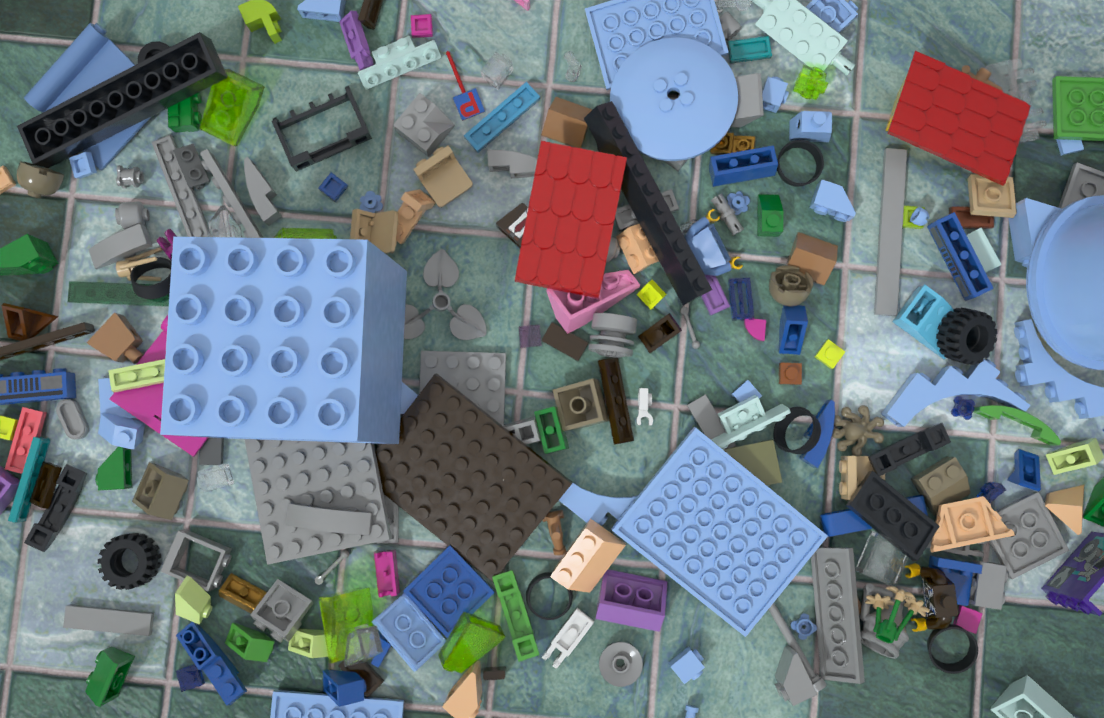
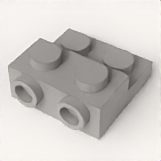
(281, 611)

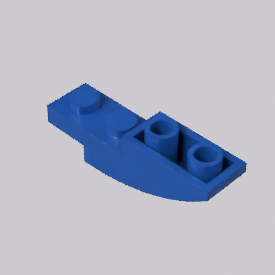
(213, 661)

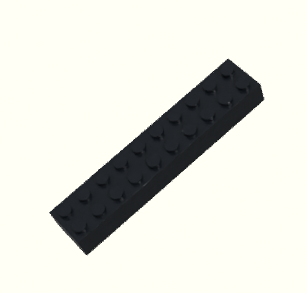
(122, 101)

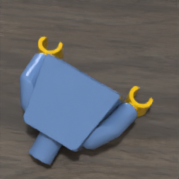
(709, 248)

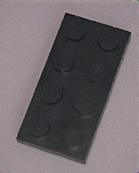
(893, 516)

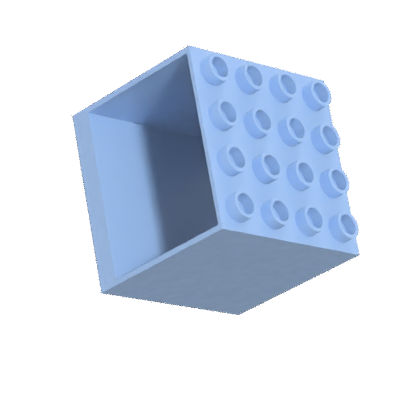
(284, 340)

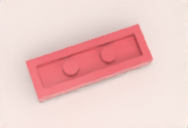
(28, 426)

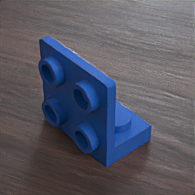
(959, 573)

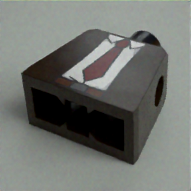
(513, 224)

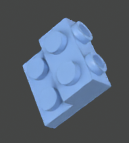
(834, 12)

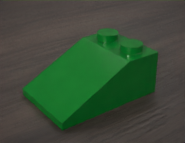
(26, 256)

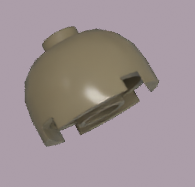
(38, 180)
(789, 285)

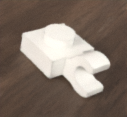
(644, 401)

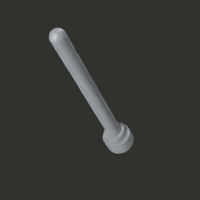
(817, 681)

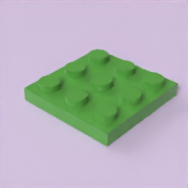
(1078, 108)

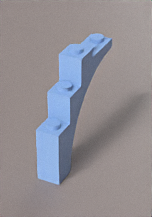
(977, 381)
(1060, 385)
(594, 506)

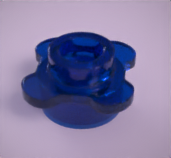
(967, 403)

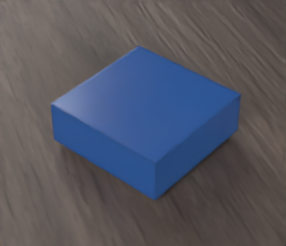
(333, 187)

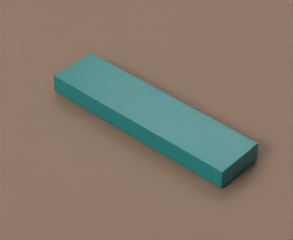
(32, 467)

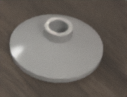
(620, 675)

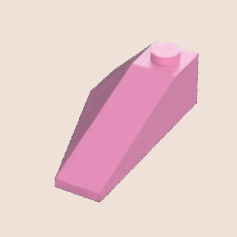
(578, 310)

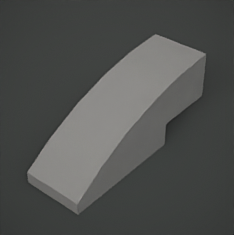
(518, 164)
(260, 193)
(120, 246)

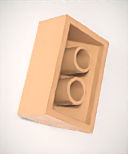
(587, 558)
(465, 695)

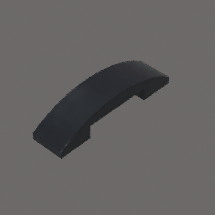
(909, 448)
(62, 503)

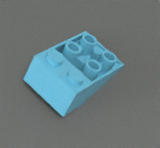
(922, 316)

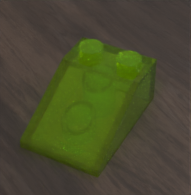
(231, 107)
(341, 615)

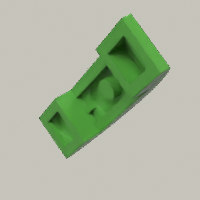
(1040, 430)
(516, 615)

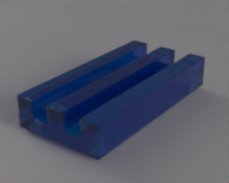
(742, 316)

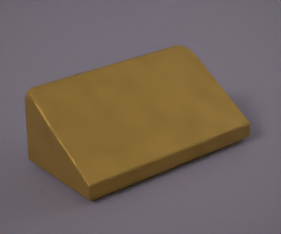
(241, 593)

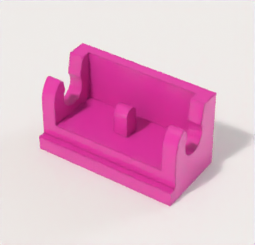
(387, 573)

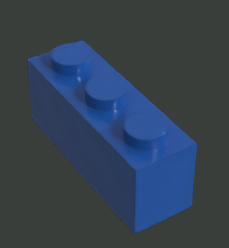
(743, 166)

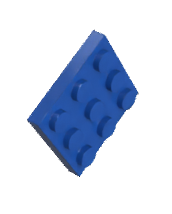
(448, 589)

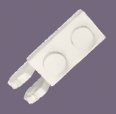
(569, 636)

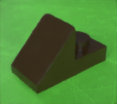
(660, 333)

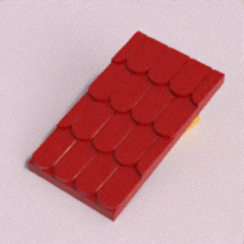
(958, 118)
(570, 219)

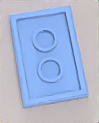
(409, 632)

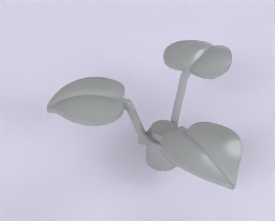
(465, 324)

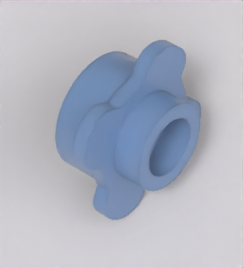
(807, 631)

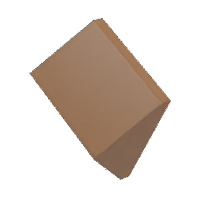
(566, 122)
(813, 257)

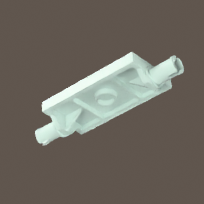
(803, 34)

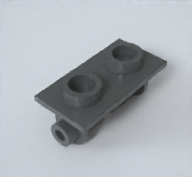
(191, 166)

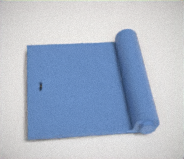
(82, 66)

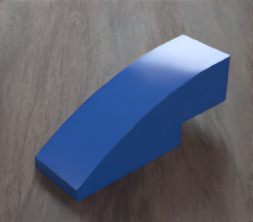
(826, 419)

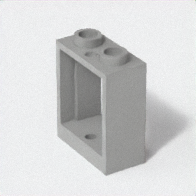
(176, 553)

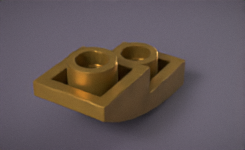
(733, 144)

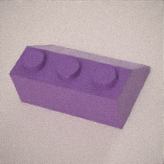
(632, 600)

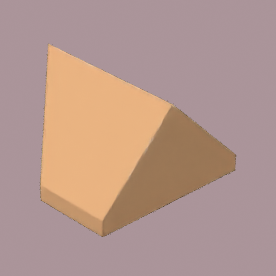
(1068, 506)

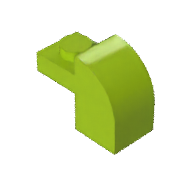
(259, 15)

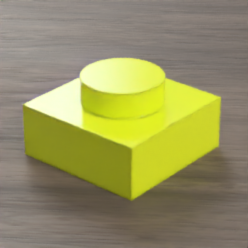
(651, 294)
(829, 354)
(7, 427)

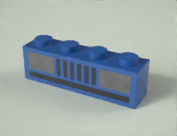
(960, 257)
(37, 387)

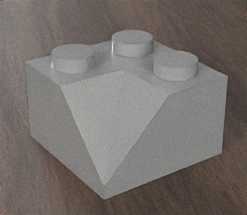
(423, 125)

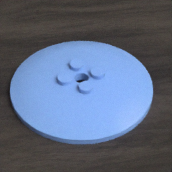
(681, 126)

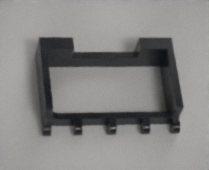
(307, 159)

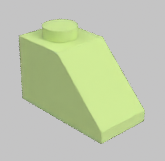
(1075, 456)
(192, 601)
(309, 643)

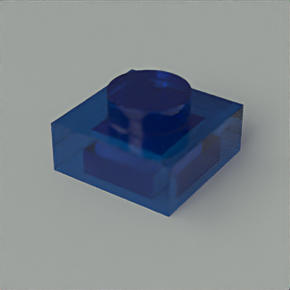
(991, 491)
(189, 677)

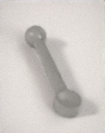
(684, 311)
(320, 579)

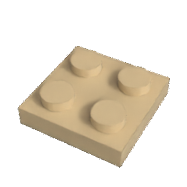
(991, 198)

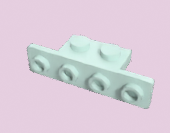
(397, 60)
(746, 418)

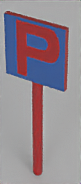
(468, 102)

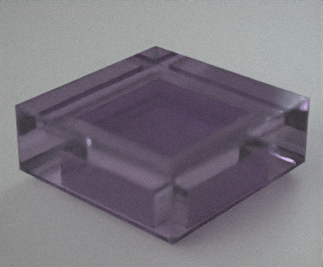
(529, 336)

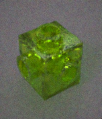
(810, 82)

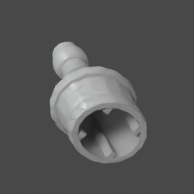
(868, 636)

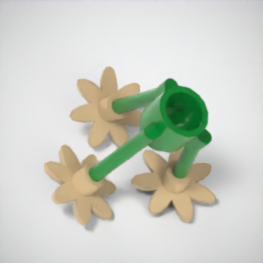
(886, 630)

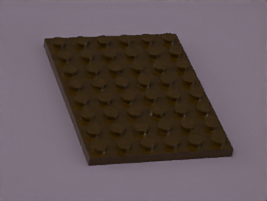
(467, 477)

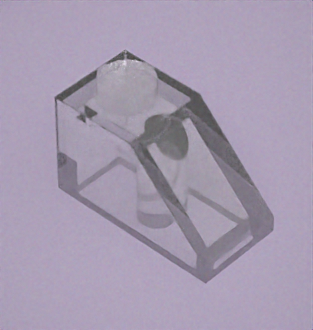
(362, 645)

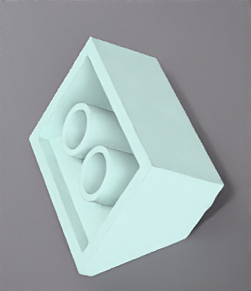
(1028, 700)

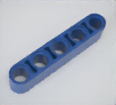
(847, 521)

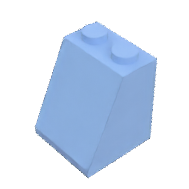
(1027, 225)

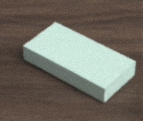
(983, 250)

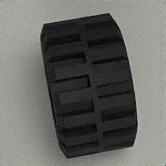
(966, 336)
(112, 561)

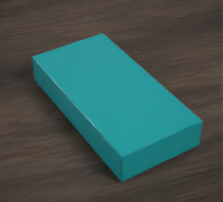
(749, 49)

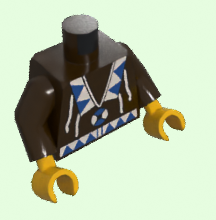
(938, 597)

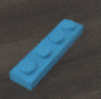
(502, 117)

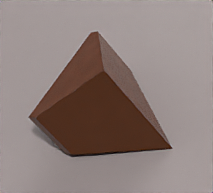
(24, 322)

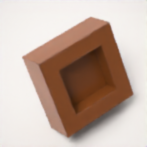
(790, 373)

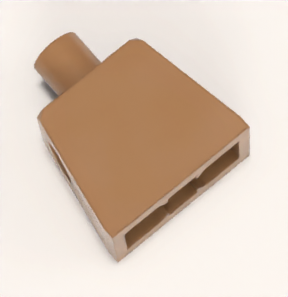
(117, 340)

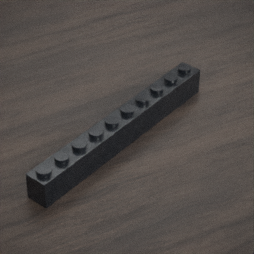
(649, 205)

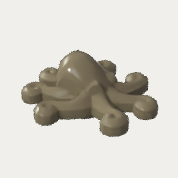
(857, 429)

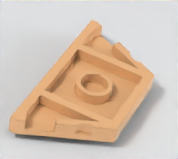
(967, 524)

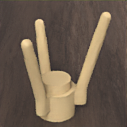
(125, 266)

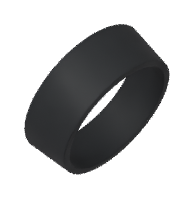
(810, 147)
(151, 291)
(781, 427)
(539, 577)
(961, 665)

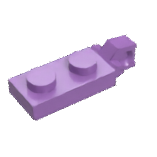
(356, 40)

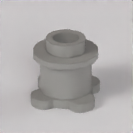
(129, 176)

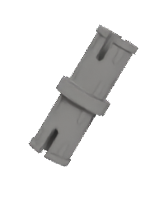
(727, 214)

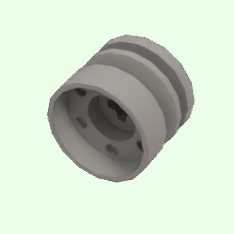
(612, 334)

